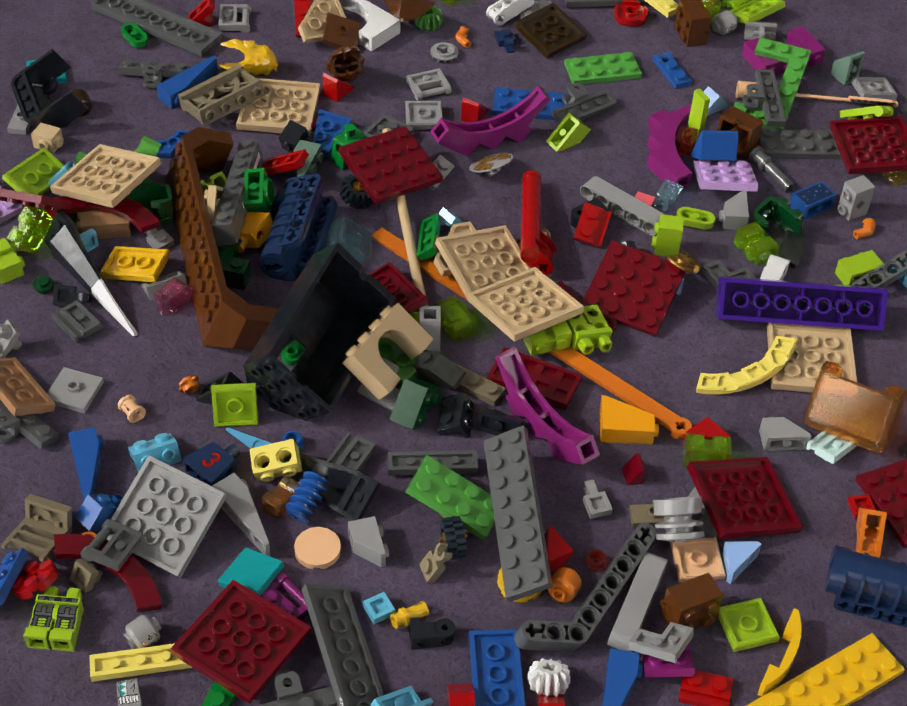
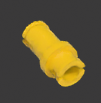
(402, 616)

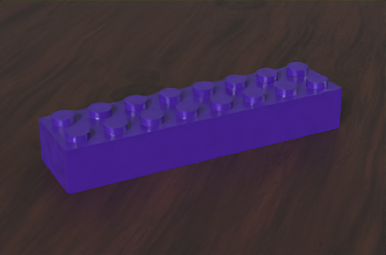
(801, 303)

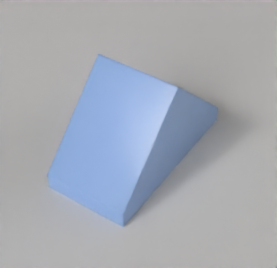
(717, 102)
(738, 557)

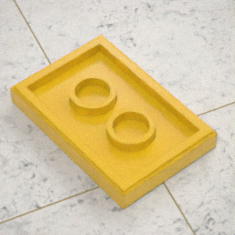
(135, 264)

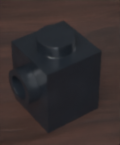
(291, 135)

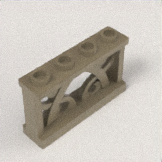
(200, 99)

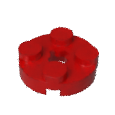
(630, 13)
(35, 577)

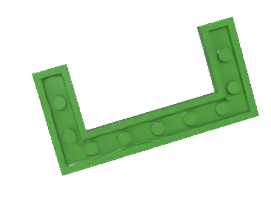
(797, 61)

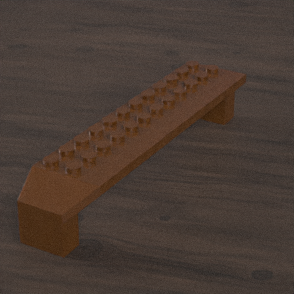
(221, 314)

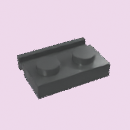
(76, 321)
(352, 452)

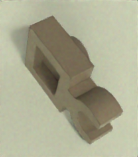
(433, 563)

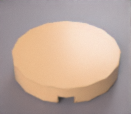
(317, 548)

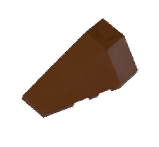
(408, 9)

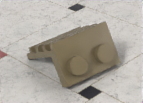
(38, 527)

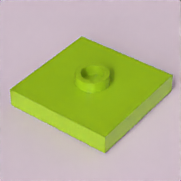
(234, 404)
(747, 625)

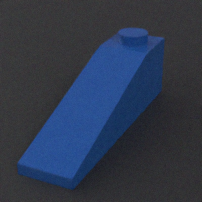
(169, 89)
(87, 458)
(621, 675)

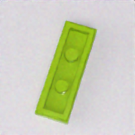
(699, 111)

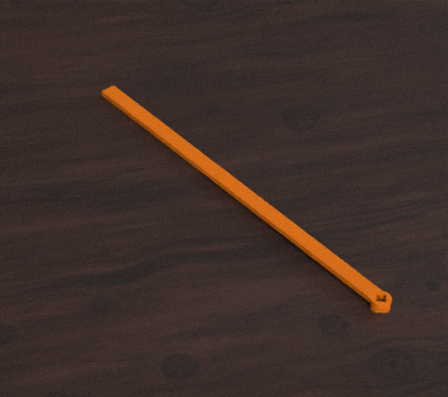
(568, 355)

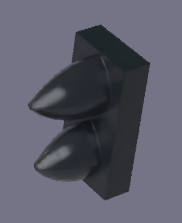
(496, 422)

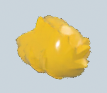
(258, 58)

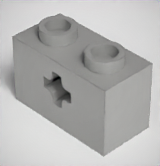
(855, 198)

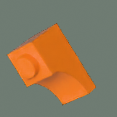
(870, 531)

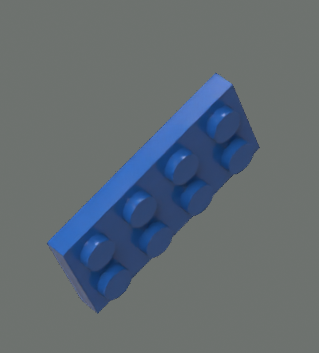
(507, 98)
(496, 668)

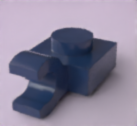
(505, 38)

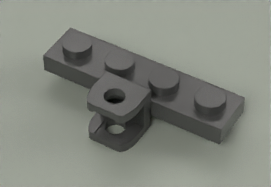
(152, 72)
(767, 97)
(581, 105)
(28, 425)
(408, 462)
(294, 695)

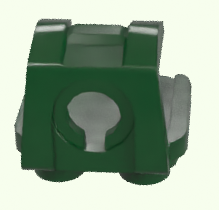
(155, 198)
(781, 214)

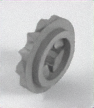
(439, 51)

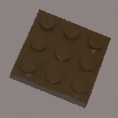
(550, 30)

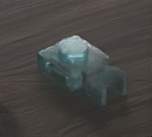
(667, 193)

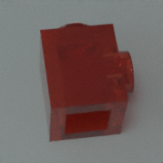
(685, 140)

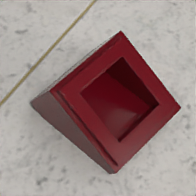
(634, 470)

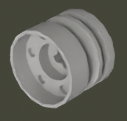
(678, 518)

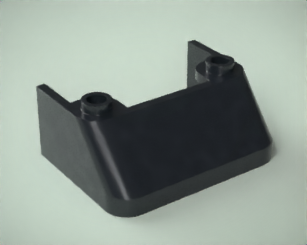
(35, 85)

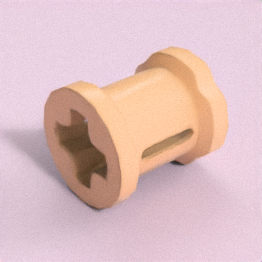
(131, 408)

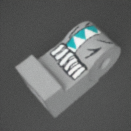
(128, 693)

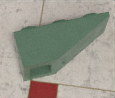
(315, 157)

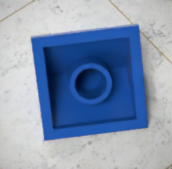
(716, 145)

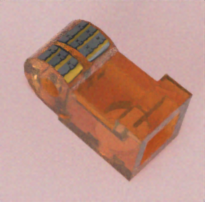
(279, 497)

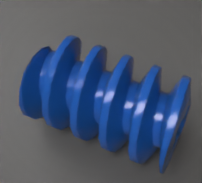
(305, 496)

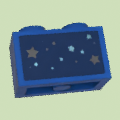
(813, 199)

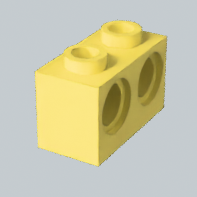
(275, 454)

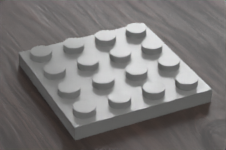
(170, 512)

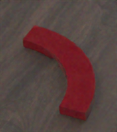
(133, 211)
(132, 572)

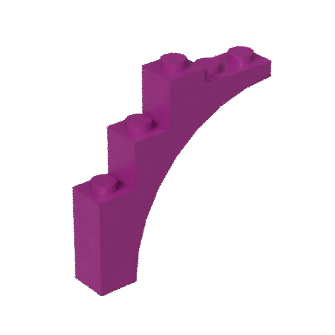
(490, 132)
(664, 158)
(525, 400)

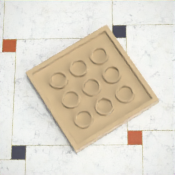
(281, 103)
(106, 175)
(481, 257)
(525, 304)
(812, 349)

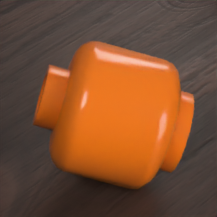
(565, 584)

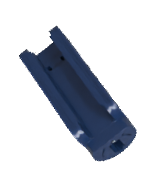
(297, 226)
(868, 582)

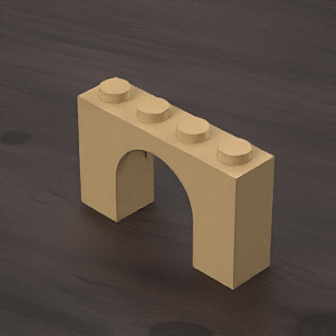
(365, 358)

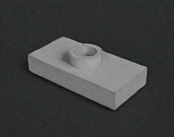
(17, 124)

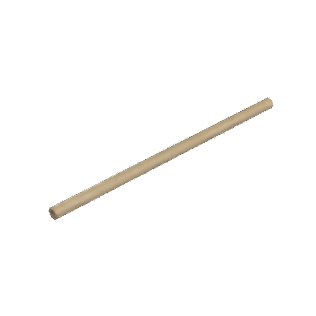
(409, 240)

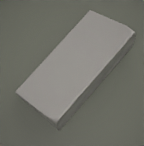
(152, 287)

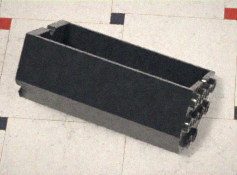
(326, 315)

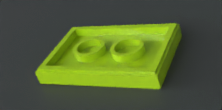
(757, 9)
(34, 173)

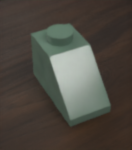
(847, 67)

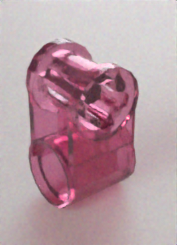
(172, 295)

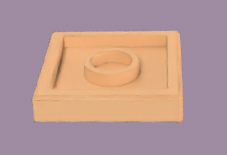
(698, 558)

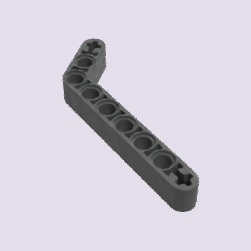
(534, 633)

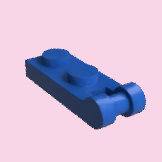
(671, 70)

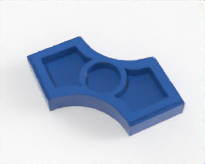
(168, 145)

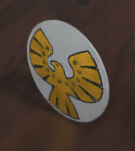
(491, 164)

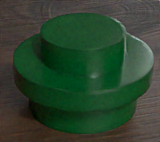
(43, 284)

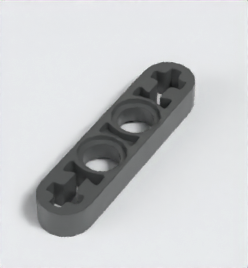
(881, 272)

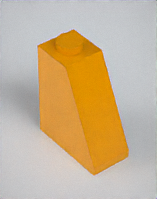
(626, 423)

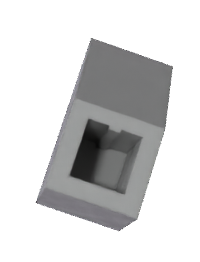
(431, 322)
(367, 540)

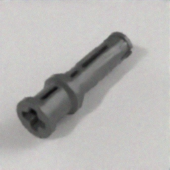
(766, 164)

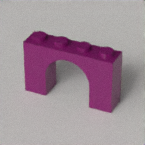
(797, 37)

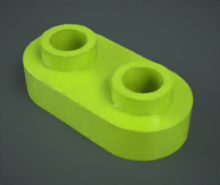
(696, 218)

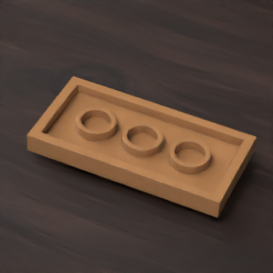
(21, 391)

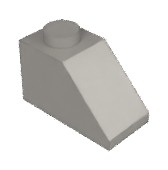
(735, 212)
(782, 434)

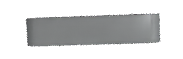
(622, 204)
(637, 601)

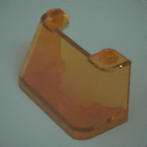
(855, 410)

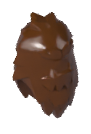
(346, 63)

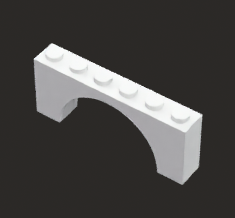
(380, 24)

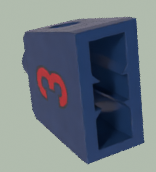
(211, 463)

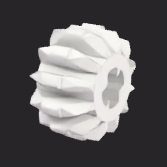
(549, 677)

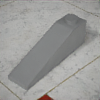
(242, 510)

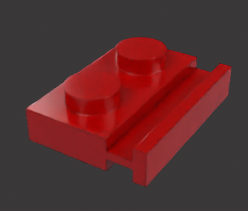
(592, 225)
(705, 689)

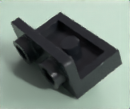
(456, 415)

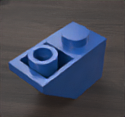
(97, 510)

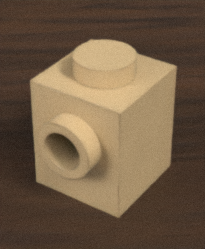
(47, 137)

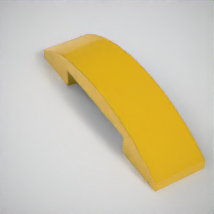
(775, 675)

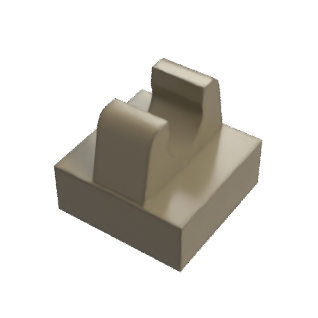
(85, 575)

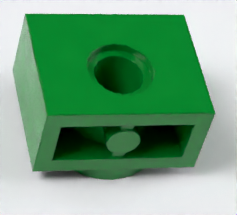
(258, 191)

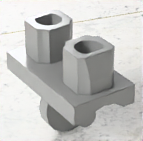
(760, 29)
(9, 338)

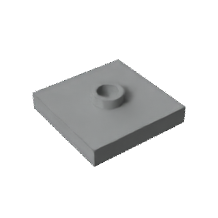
(874, 87)
(423, 114)
(75, 389)

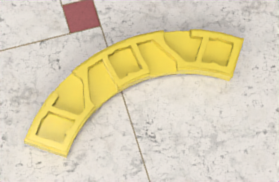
(752, 375)

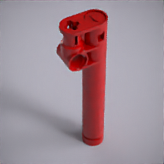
(535, 246)

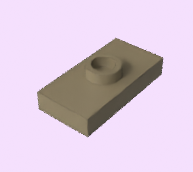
(643, 514)

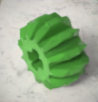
(430, 19)

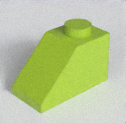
(568, 133)

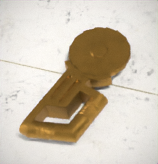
(685, 262)

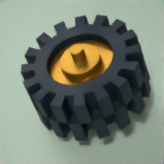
(354, 193)
(452, 533)

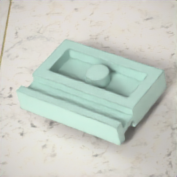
(829, 447)

